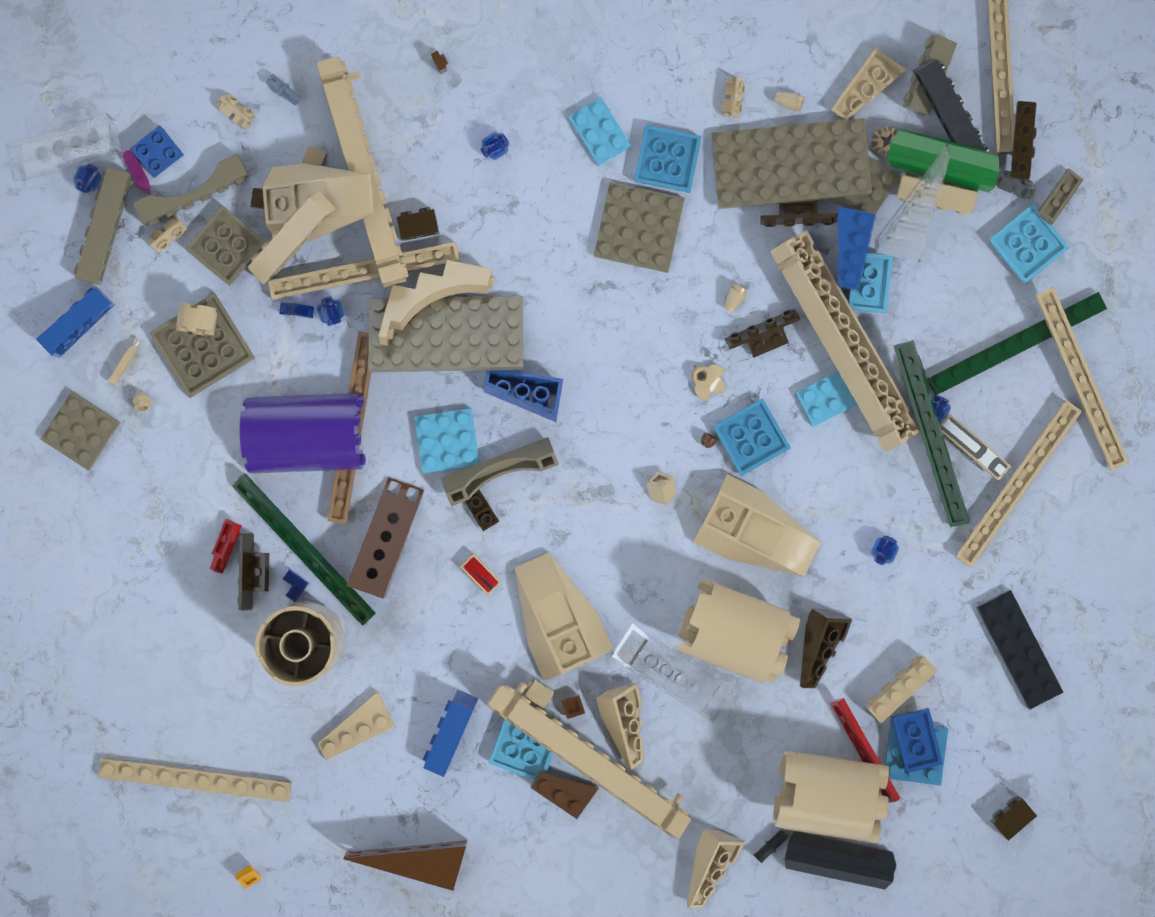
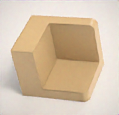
(662, 488)

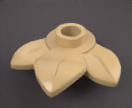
(711, 383)

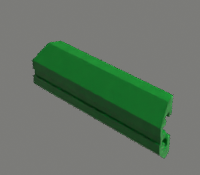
(965, 166)

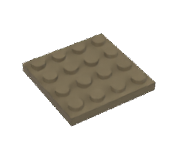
(639, 227)
(203, 359)

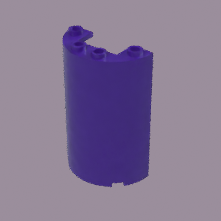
(301, 433)

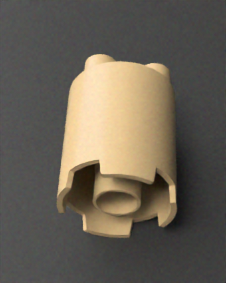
(737, 632)
(299, 643)
(831, 796)

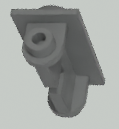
(1022, 186)

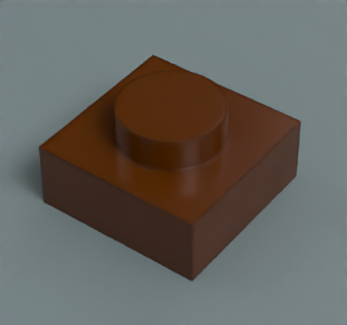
(440, 61)
(573, 706)

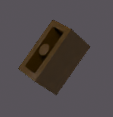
(417, 224)
(1013, 817)

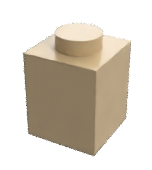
(538, 693)

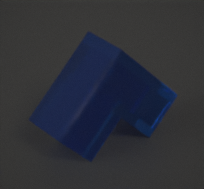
(295, 309)
(298, 585)

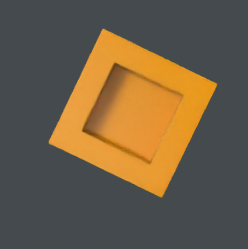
(248, 876)

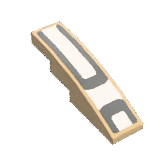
(974, 447)

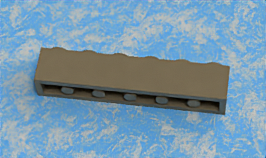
(103, 226)

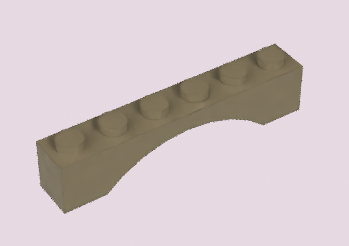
(227, 173)
(534, 456)

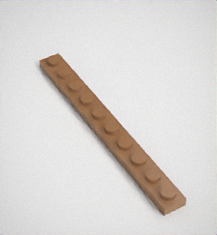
(344, 479)

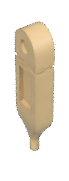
(123, 364)

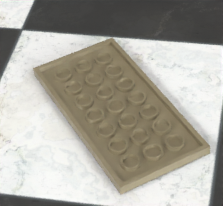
(791, 163)
(451, 336)

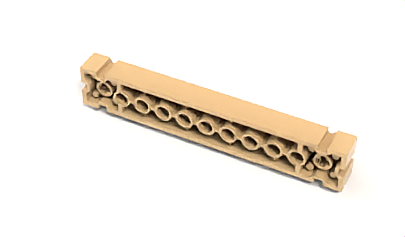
(355, 146)
(845, 341)
(592, 764)

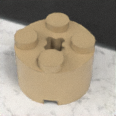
(196, 319)

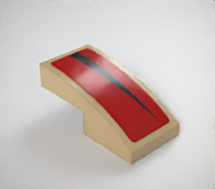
(480, 574)

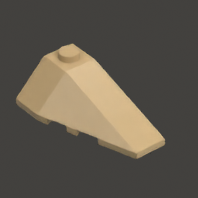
(620, 714)
(712, 858)

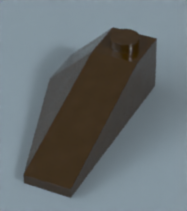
(822, 635)

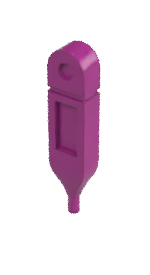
(137, 171)

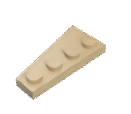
(870, 80)
(360, 726)

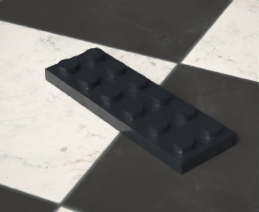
(1019, 649)

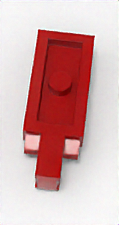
(224, 545)

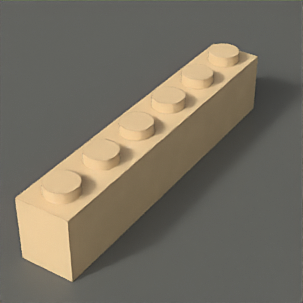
(291, 237)

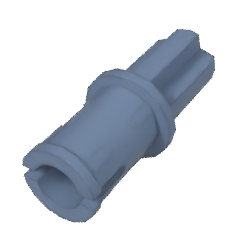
(283, 89)

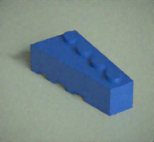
(854, 239)
(75, 322)
(526, 390)
(450, 733)

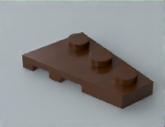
(565, 793)

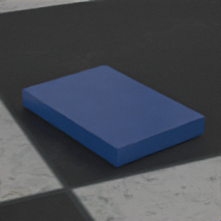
(916, 740)

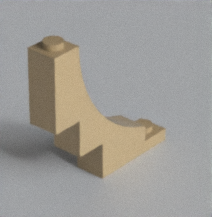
(407, 302)

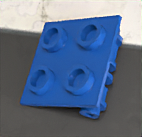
(157, 151)

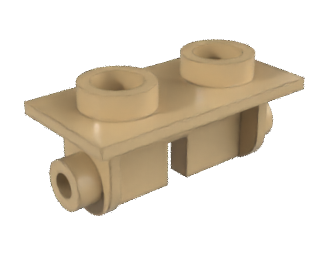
(735, 89)
(243, 115)
(160, 240)

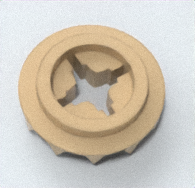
(877, 142)

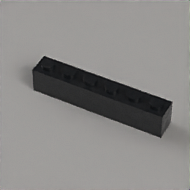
(948, 104)

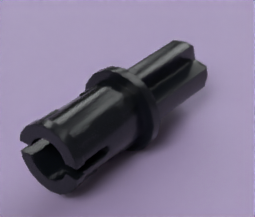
(771, 846)

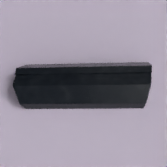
(840, 860)

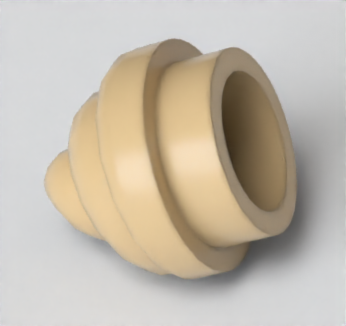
(142, 402)

